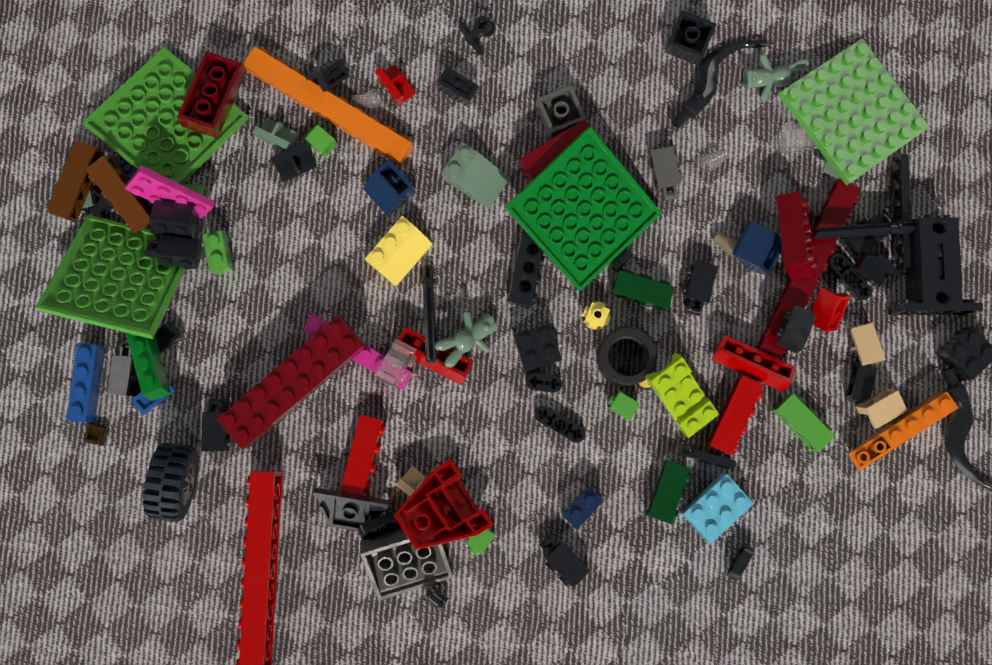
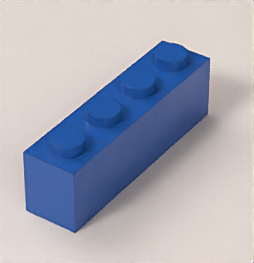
(86, 383)

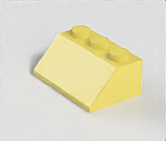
(398, 251)

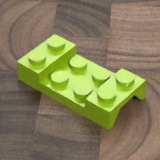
(682, 396)

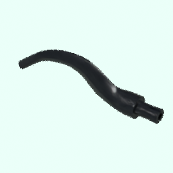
(707, 79)
(959, 427)

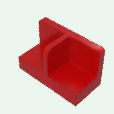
(395, 84)
(829, 309)

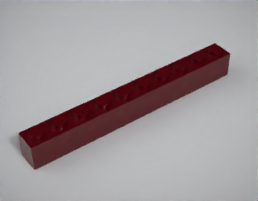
(798, 292)

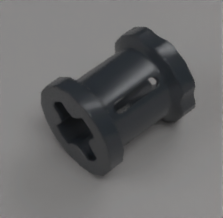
(435, 598)

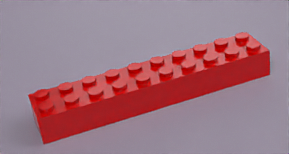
(260, 567)

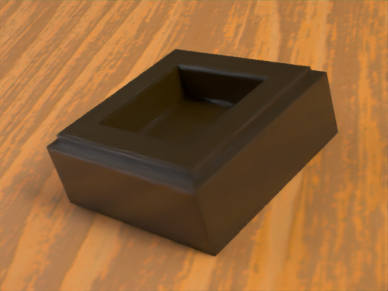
(95, 434)

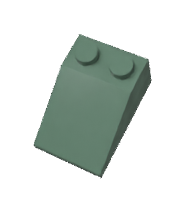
(475, 176)

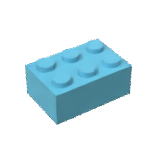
(716, 508)

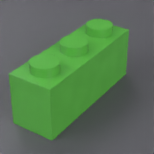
(804, 422)

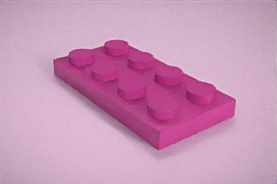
(157, 187)

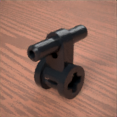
(479, 31)

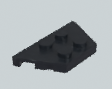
(347, 509)

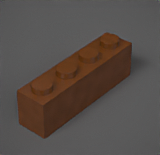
(74, 182)
(112, 182)

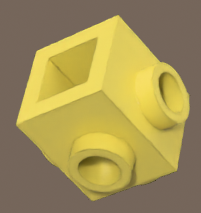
(593, 322)

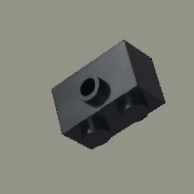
(795, 329)

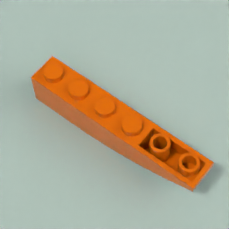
(902, 429)

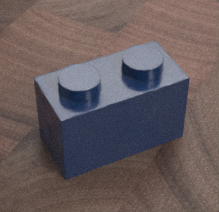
(582, 507)

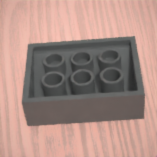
(398, 567)

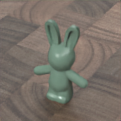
(778, 76)
(465, 339)

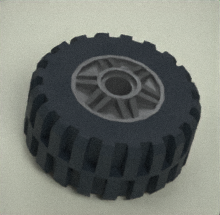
(170, 482)

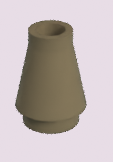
(726, 242)

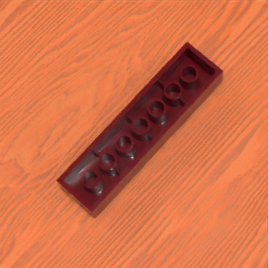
(291, 382)

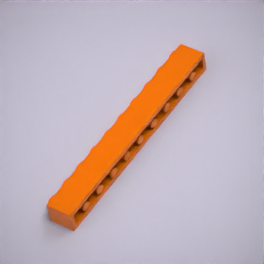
(328, 106)

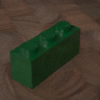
(643, 290)
(668, 492)

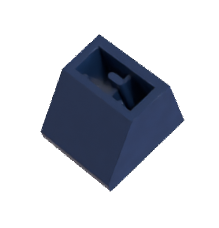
(389, 188)
(758, 248)

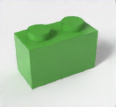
(218, 252)

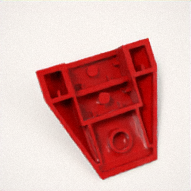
(441, 510)

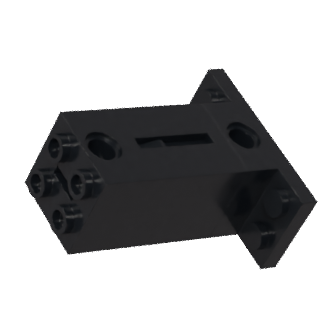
(936, 276)

